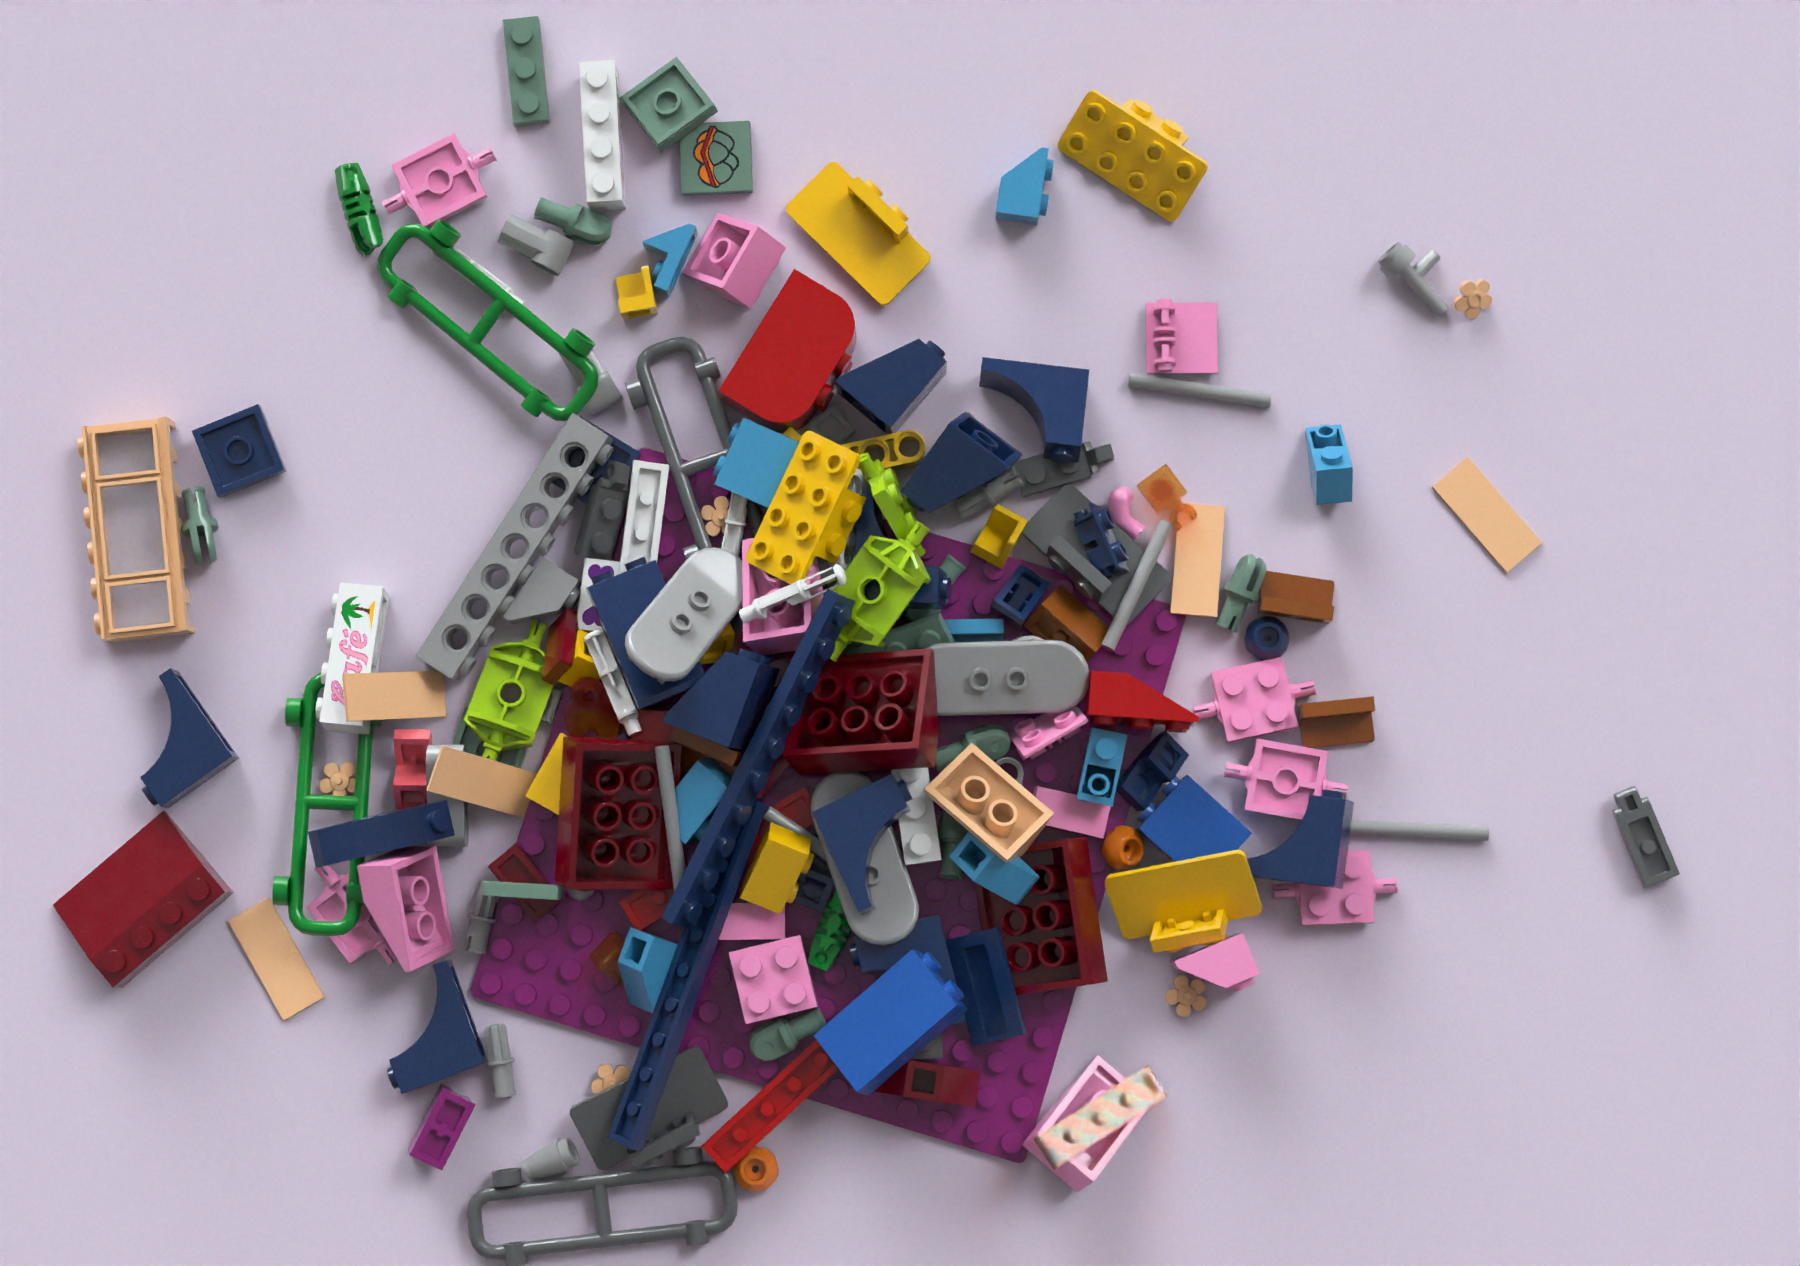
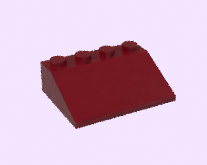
(868, 715)
(612, 815)
(141, 900)
(1055, 929)

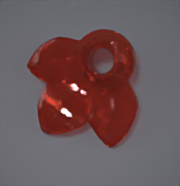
(591, 713)

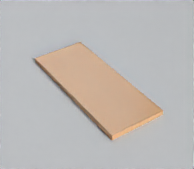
(1487, 514)
(1198, 562)
(394, 695)
(481, 781)
(276, 959)

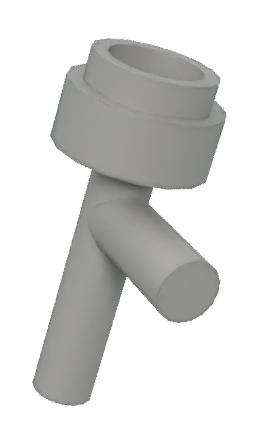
(1397, 261)

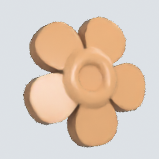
(1474, 297)
(716, 517)
(339, 779)
(1186, 995)
(608, 1078)

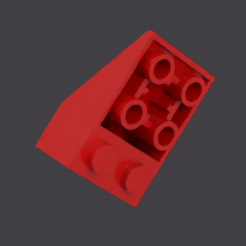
(1124, 698)

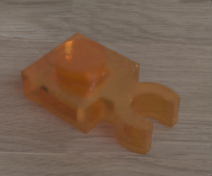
(1164, 493)

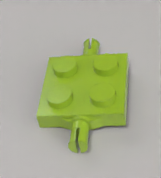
(888, 497)

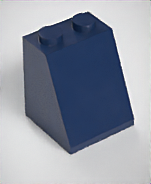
(894, 384)
(957, 463)
(727, 700)

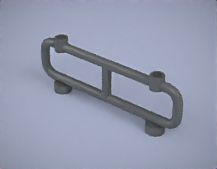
(644, 393)
(509, 1185)

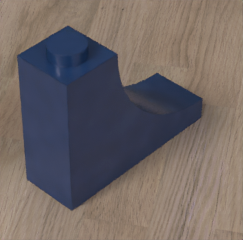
(1050, 395)
(929, 595)
(193, 748)
(854, 828)
(381, 833)
(1316, 848)
(925, 937)
(448, 1042)

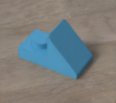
(675, 247)

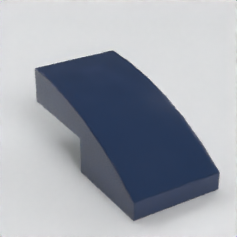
(1151, 769)
(815, 885)

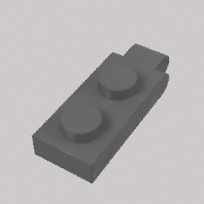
(1643, 838)

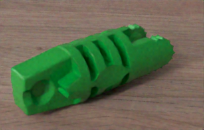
(358, 208)
(829, 936)

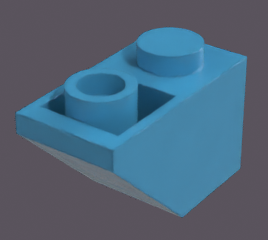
(1021, 190)
(1329, 464)
(1101, 766)
(699, 797)
(985, 868)
(644, 967)

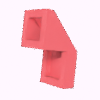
(410, 771)

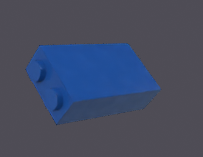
(891, 1021)

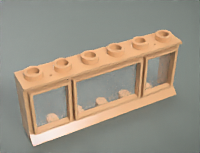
(134, 530)

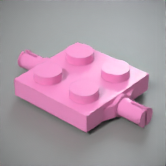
(439, 181)
(1254, 700)
(1283, 778)
(1340, 906)
(332, 907)

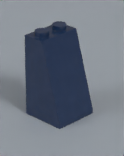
(618, 604)

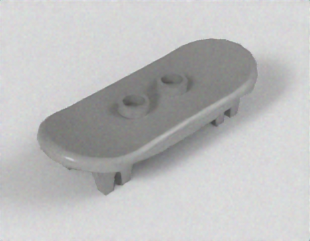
(687, 615)
(1008, 677)
(888, 876)

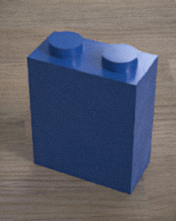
(1190, 823)

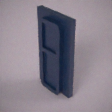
(987, 986)

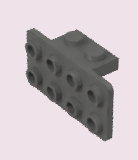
(1056, 538)
(688, 1099)

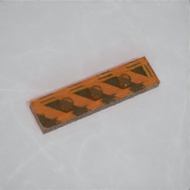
(1100, 1117)

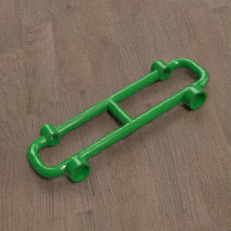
(574, 347)
(290, 889)

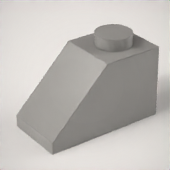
(544, 594)

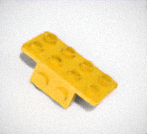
(1134, 152)
(859, 231)
(809, 510)
(1184, 900)

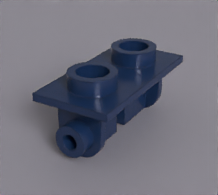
(1097, 527)

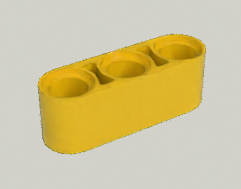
(889, 445)

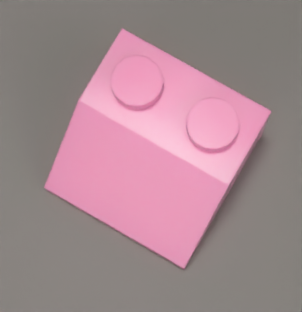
(734, 260)
(1221, 964)

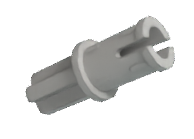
(988, 493)
(480, 922)
(500, 1061)

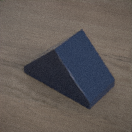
(1019, 596)

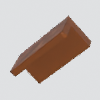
(1296, 597)
(1068, 620)
(1336, 722)
(698, 748)

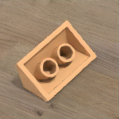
(989, 803)

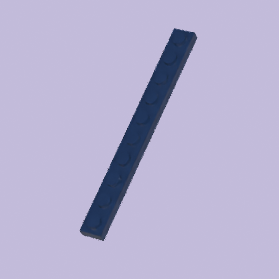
(758, 759)
(679, 997)

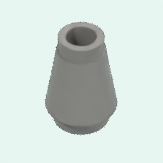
(551, 1160)

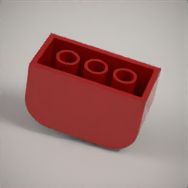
(793, 357)

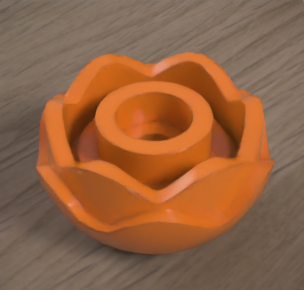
(1114, 844)
(764, 1177)

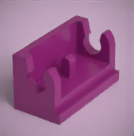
(441, 1127)

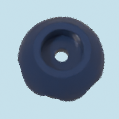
(1255, 641)

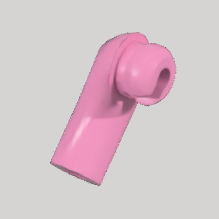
(1120, 511)

